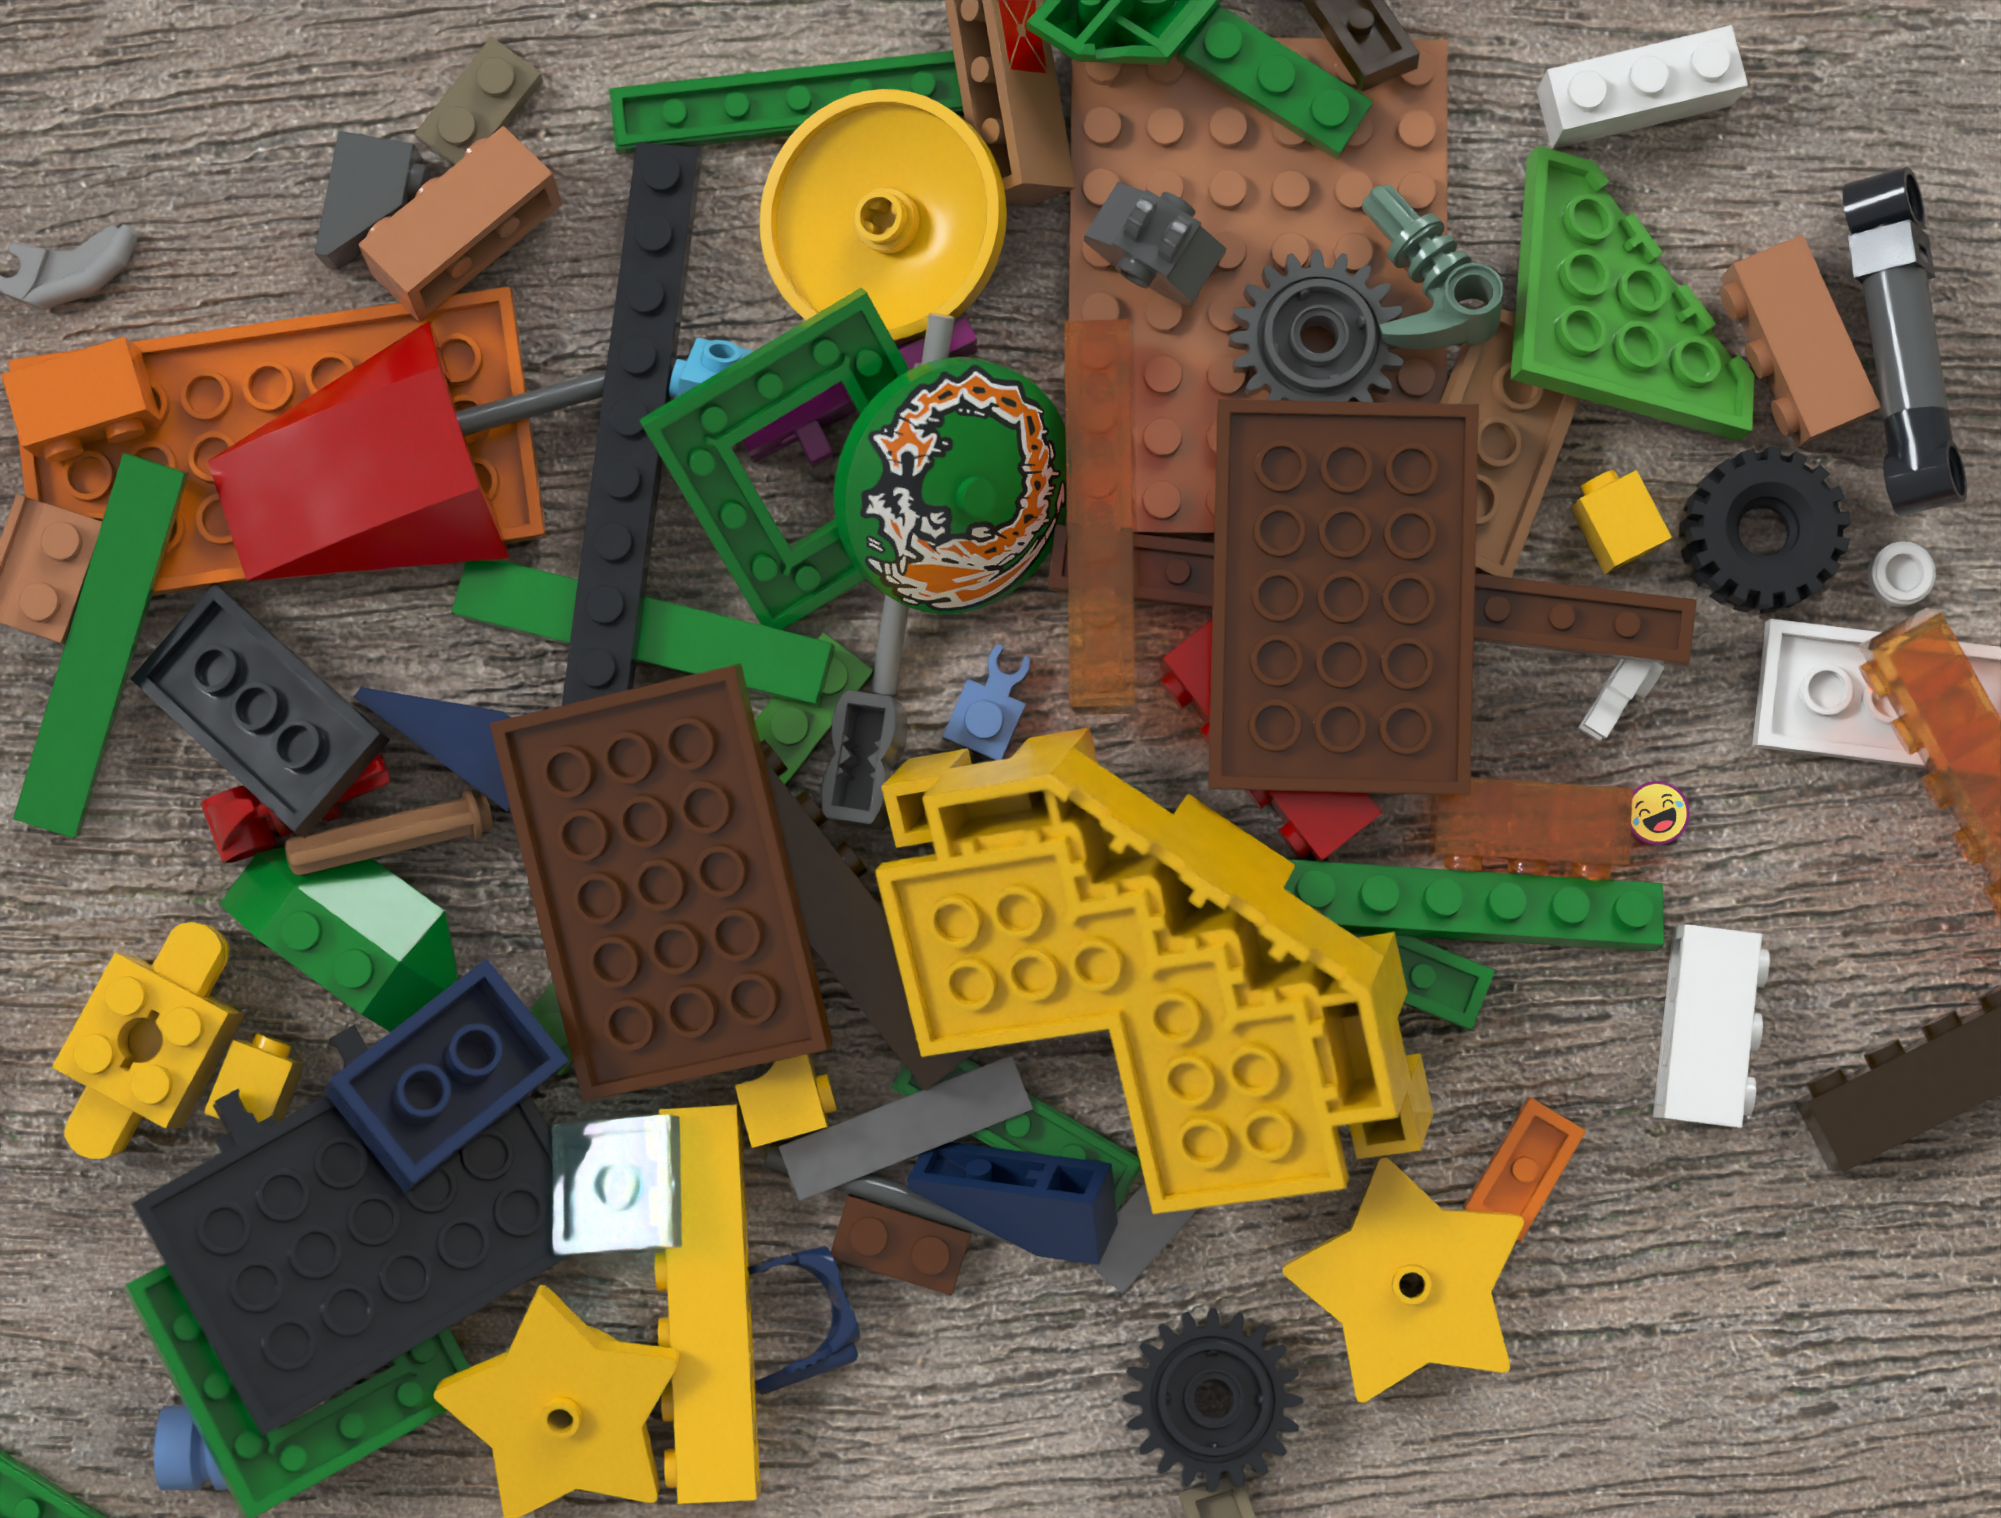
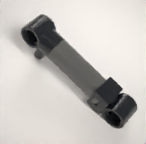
(1894, 266)

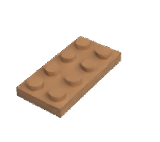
(1517, 444)

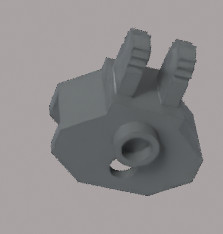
(1155, 242)

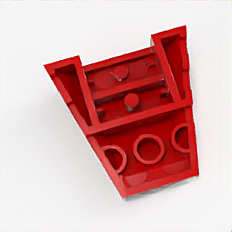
(360, 476)

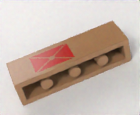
(1012, 95)

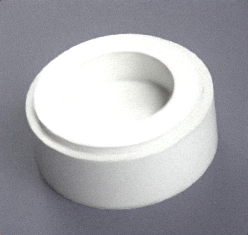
(1901, 574)

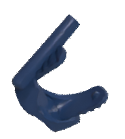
(839, 1345)

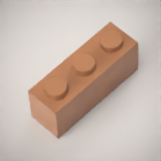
(460, 223)
(1797, 342)

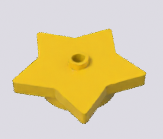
(1403, 1233)
(569, 1366)

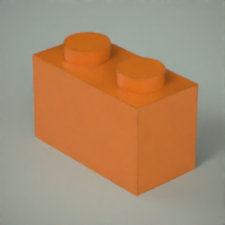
(81, 399)

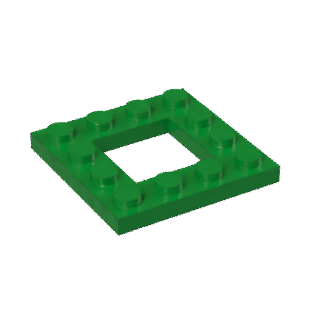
(701, 425)
(308, 1449)

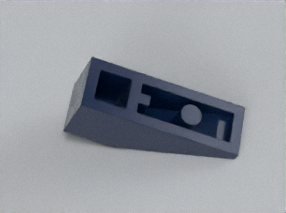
(449, 732)
(1031, 1199)

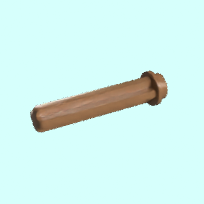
(390, 834)

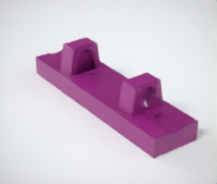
(832, 405)

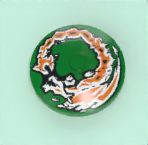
(952, 485)

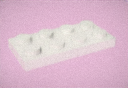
(1820, 703)

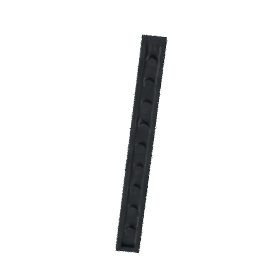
(635, 384)

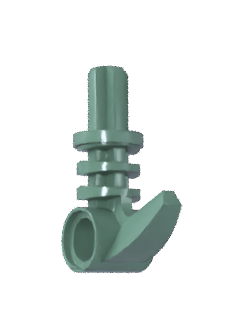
(1445, 276)

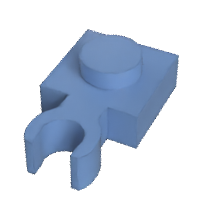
(986, 714)

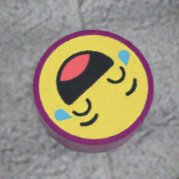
(1658, 813)

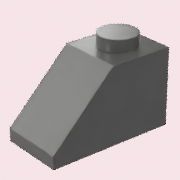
(366, 183)

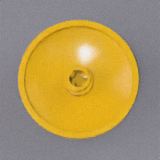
(885, 201)

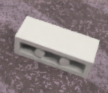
(1641, 87)
(1710, 1026)

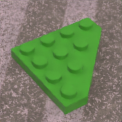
(1606, 315)

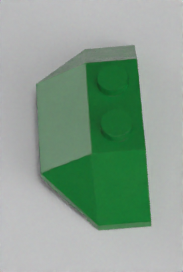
(1120, 28)
(350, 931)

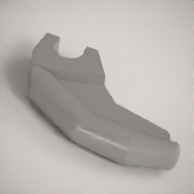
(65, 276)

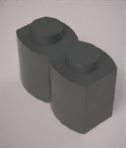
(868, 743)

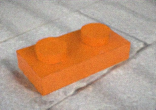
(1526, 1164)

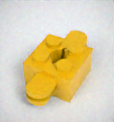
(147, 1041)

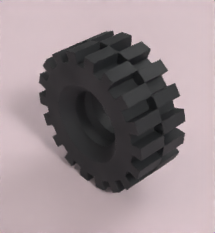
(1798, 497)

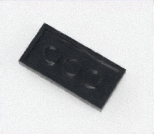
(260, 710)

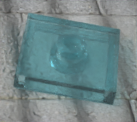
(617, 1185)

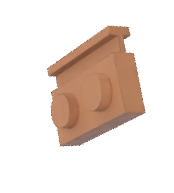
(44, 567)

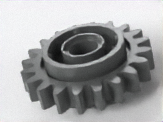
(1323, 300)

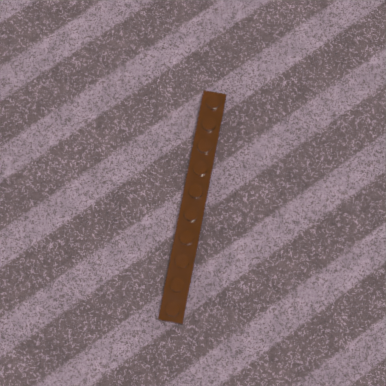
(1504, 607)

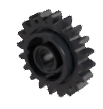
(1253, 1393)

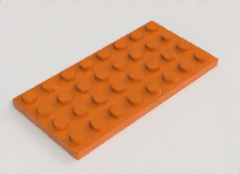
(238, 378)

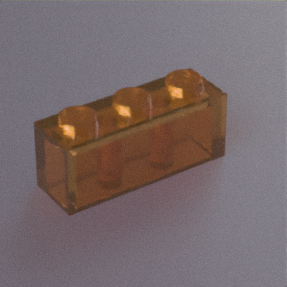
(1533, 827)

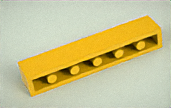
(710, 1317)

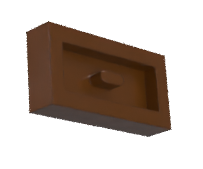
(900, 1245)

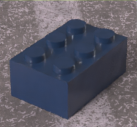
(445, 1075)

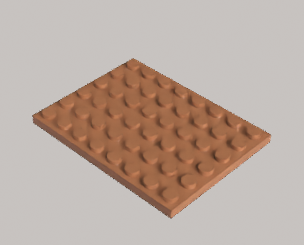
(1261, 199)

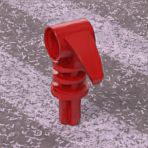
(246, 826)

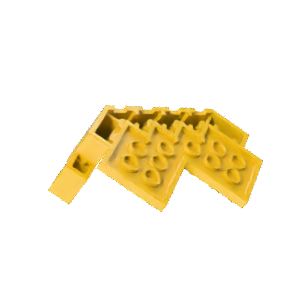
(1225, 997)

